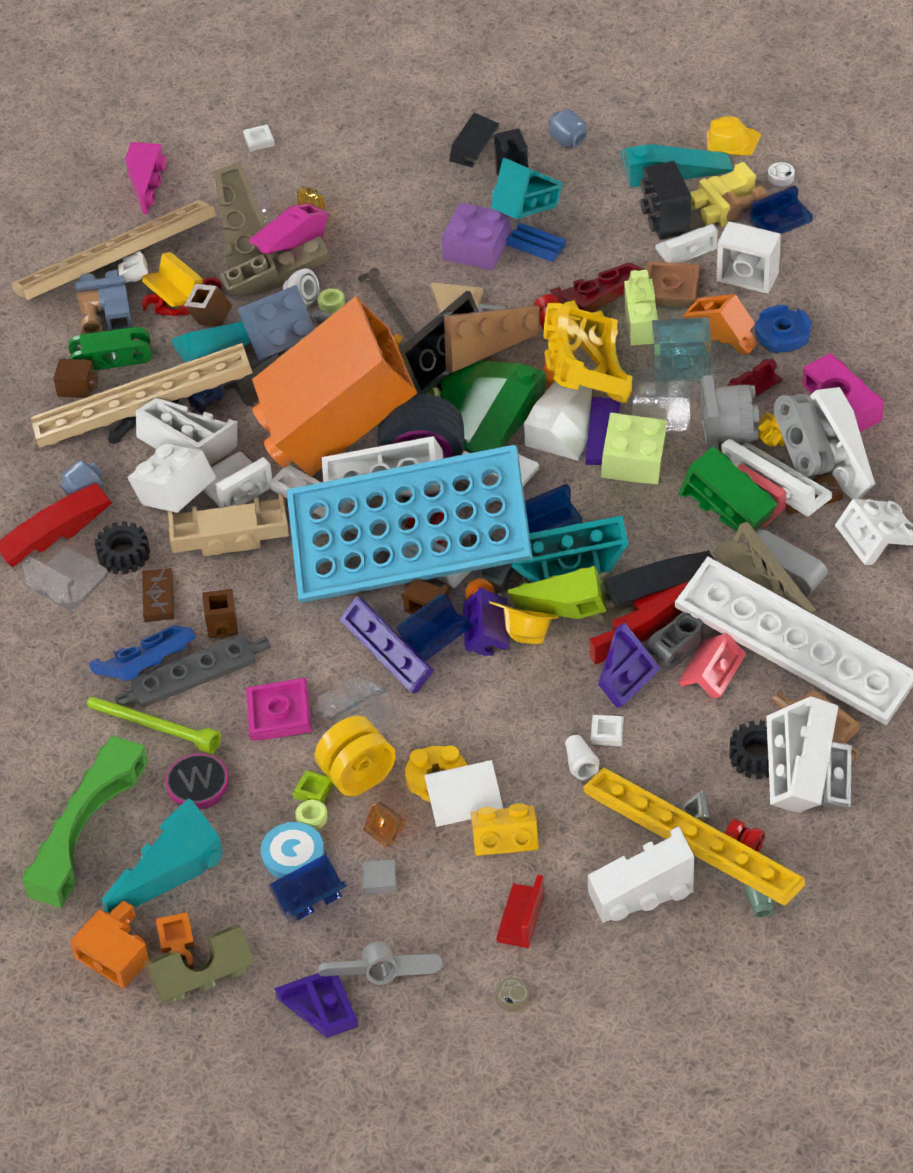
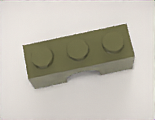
(227, 956)

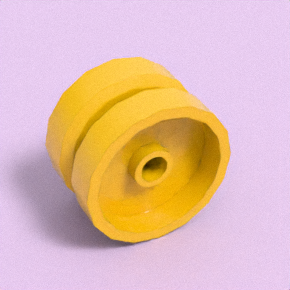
(354, 755)

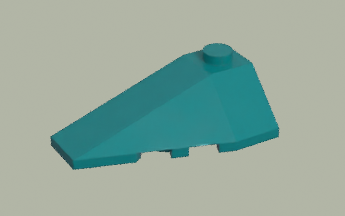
(690, 162)

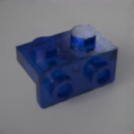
(306, 887)

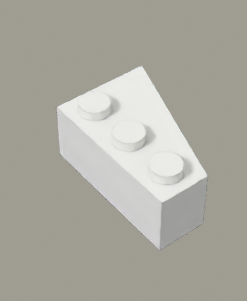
(171, 423)

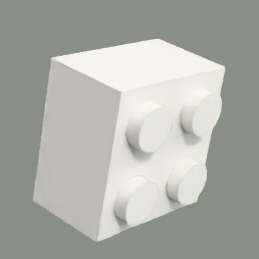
(748, 257)
(171, 477)

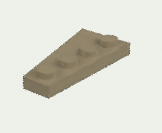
(239, 215)

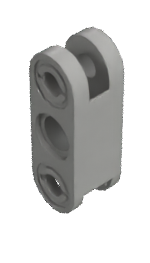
(804, 435)

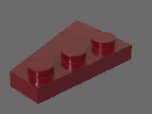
(598, 292)

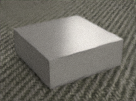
(379, 876)

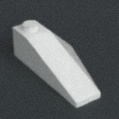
(841, 428)

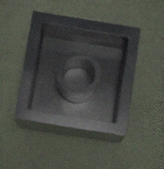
(666, 200)

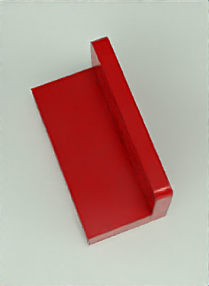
(521, 913)

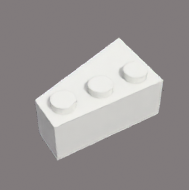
(799, 753)
(644, 880)

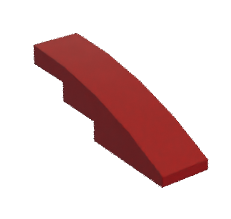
(57, 520)
(648, 617)

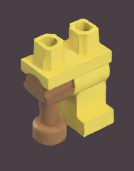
(726, 195)

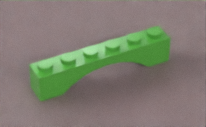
(114, 771)

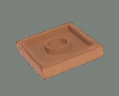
(674, 283)

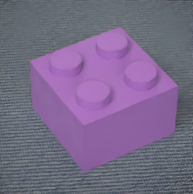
(476, 236)

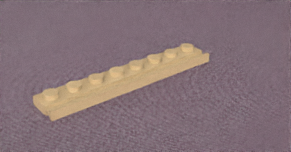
(113, 249)
(124, 400)

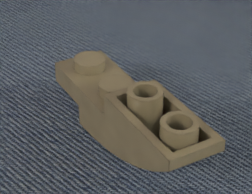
(270, 273)

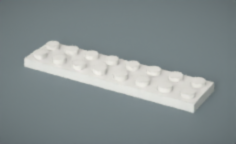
(797, 640)

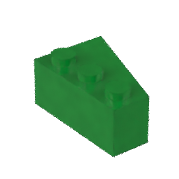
(727, 491)

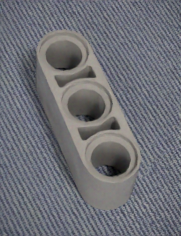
(801, 567)

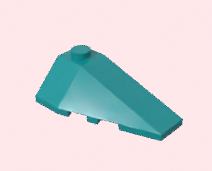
(210, 340)
(177, 856)

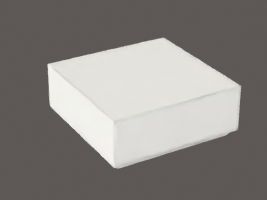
(258, 138)
(607, 730)

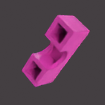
(832, 373)

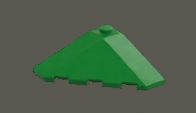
(492, 400)

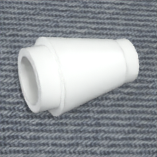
(581, 758)

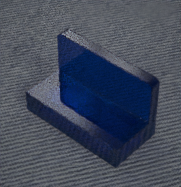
(551, 510)
(433, 627)

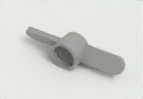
(394, 966)

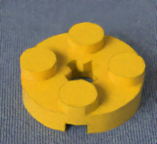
(425, 761)

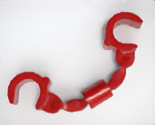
(161, 307)

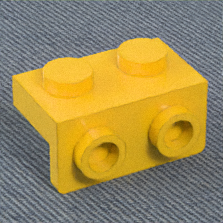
(504, 829)

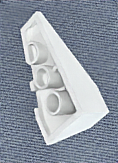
(560, 421)
(381, 459)

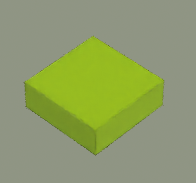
(313, 787)

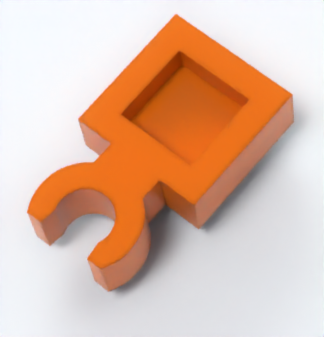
(176, 935)

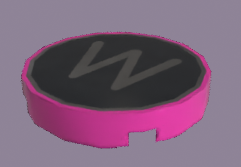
(197, 778)

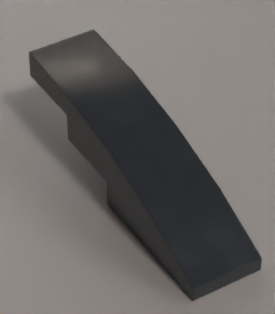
(653, 578)

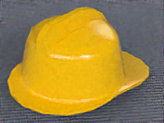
(731, 136)
(526, 625)

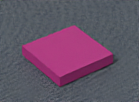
(278, 709)

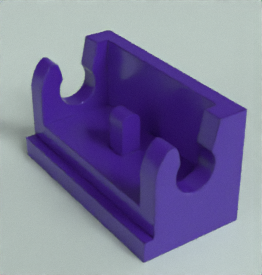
(486, 621)

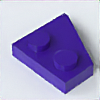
(626, 667)
(320, 1003)

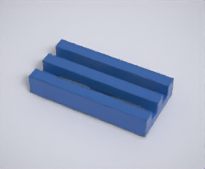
(536, 240)

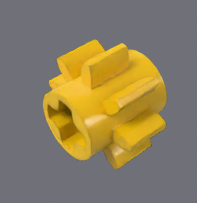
(769, 431)

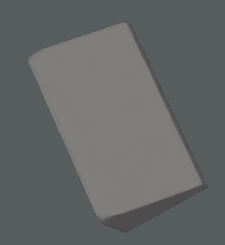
(838, 777)

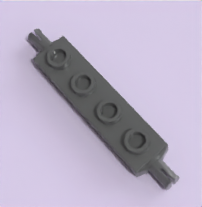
(192, 671)

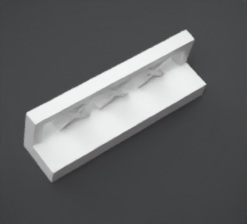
(798, 488)

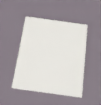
(462, 791)

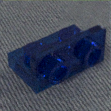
(780, 212)

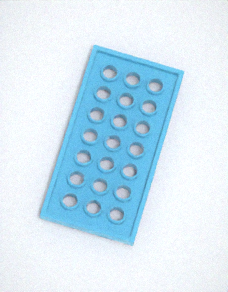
(427, 563)

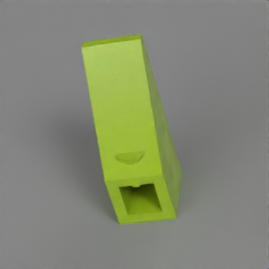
(566, 595)

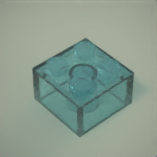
(681, 349)

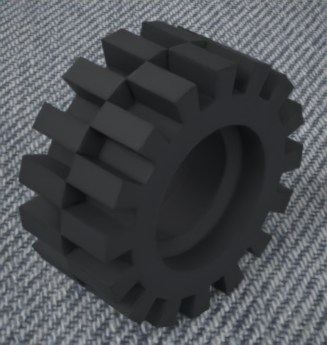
(126, 559)
(744, 760)

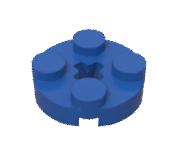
(782, 340)

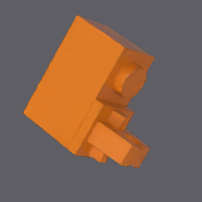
(727, 321)
(108, 947)

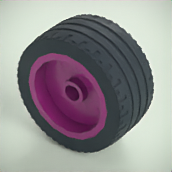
(422, 418)

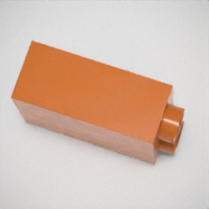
(331, 388)

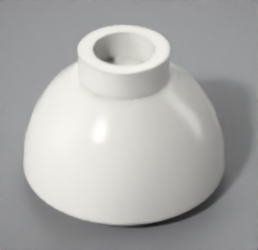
(306, 283)

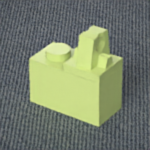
(640, 307)

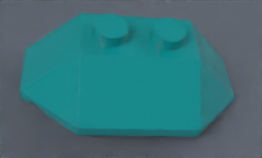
(575, 547)

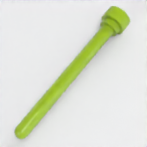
(205, 739)

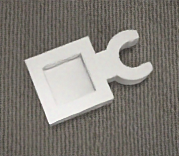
(133, 267)

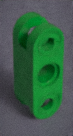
(112, 348)

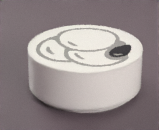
(781, 174)

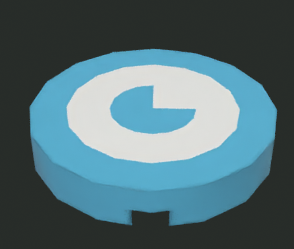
(290, 847)

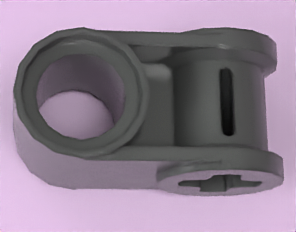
(676, 640)

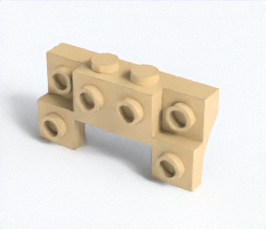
(228, 528)

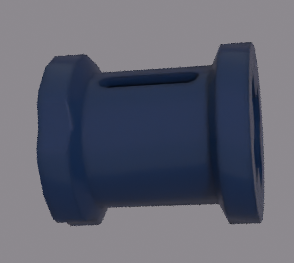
(200, 402)

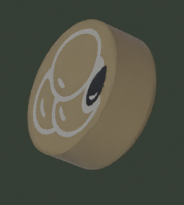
(512, 994)

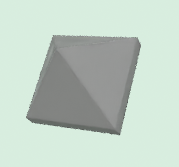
(698, 806)

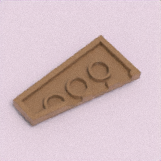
(484, 333)

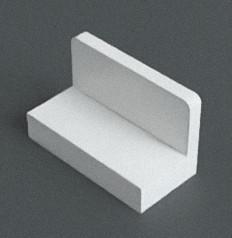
(688, 245)

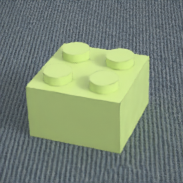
(633, 448)

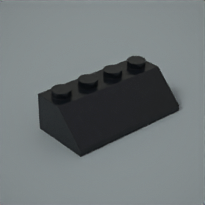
(426, 349)

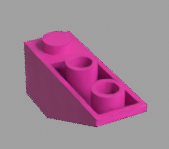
(144, 169)
(291, 229)

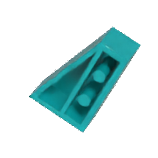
(524, 191)

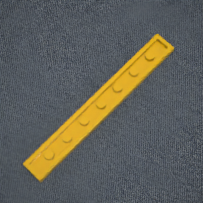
(704, 840)

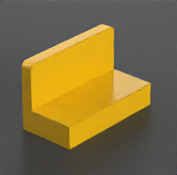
(173, 280)

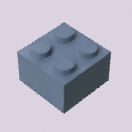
(276, 322)

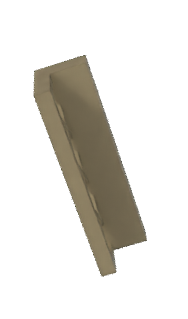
(749, 563)

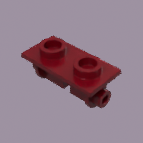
(762, 377)

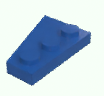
(134, 659)

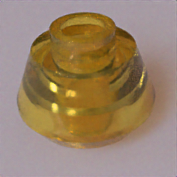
(310, 195)

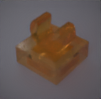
(383, 824)

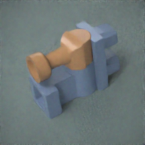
(105, 296)

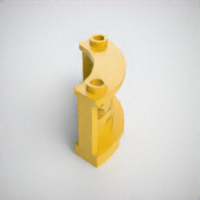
(571, 372)

